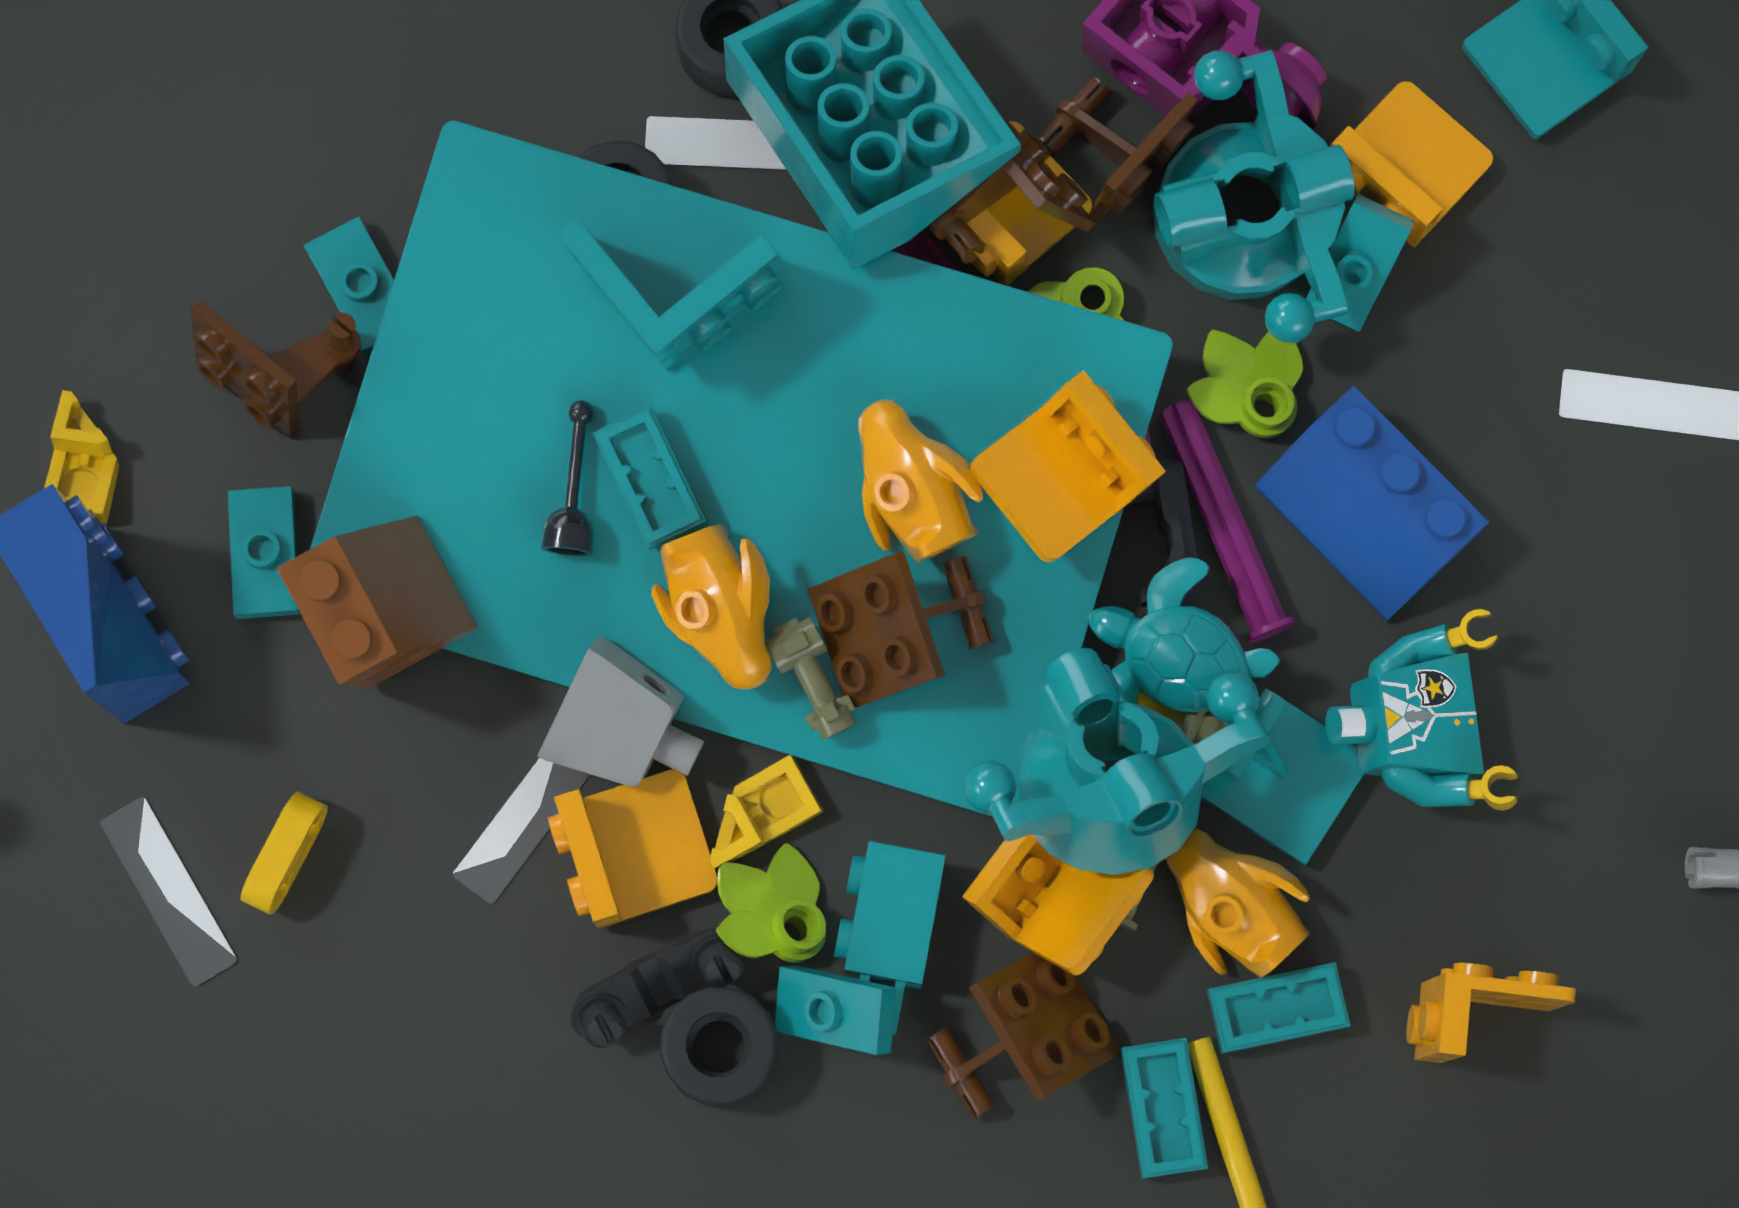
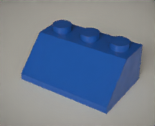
(1370, 504)

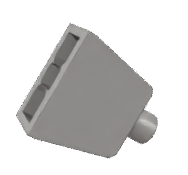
(618, 720)

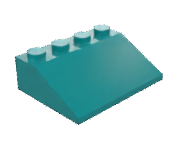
(868, 115)

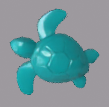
(1175, 647)

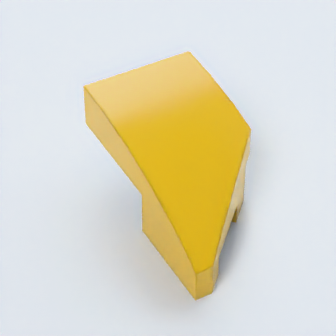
(82, 458)
(764, 810)

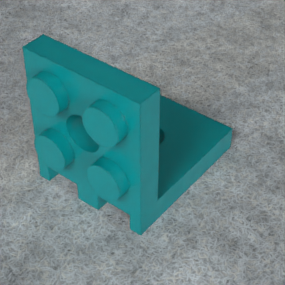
(701, 314)

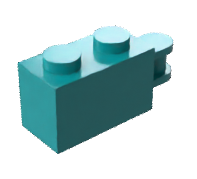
(891, 918)

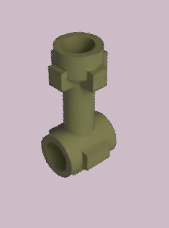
(796, 648)

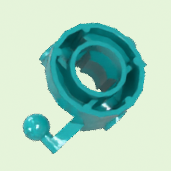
(1300, 170)
(1144, 801)

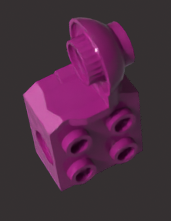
(1158, 43)

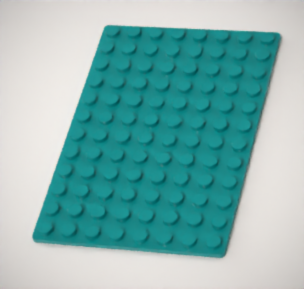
(506, 330)

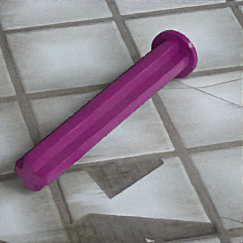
(1225, 522)

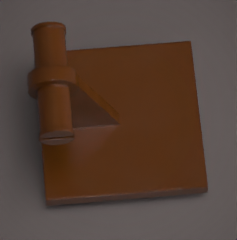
(1133, 162)
(1029, 171)
(272, 383)
(881, 630)
(1041, 1024)

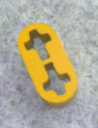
(284, 853)

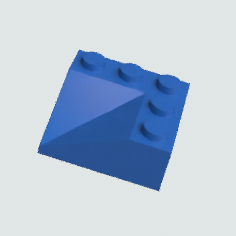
(88, 606)

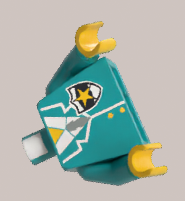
(1420, 720)

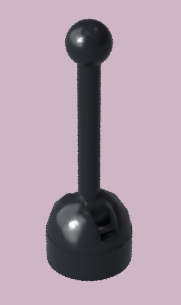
(568, 528)

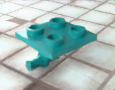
(1290, 785)

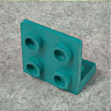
(1554, 57)

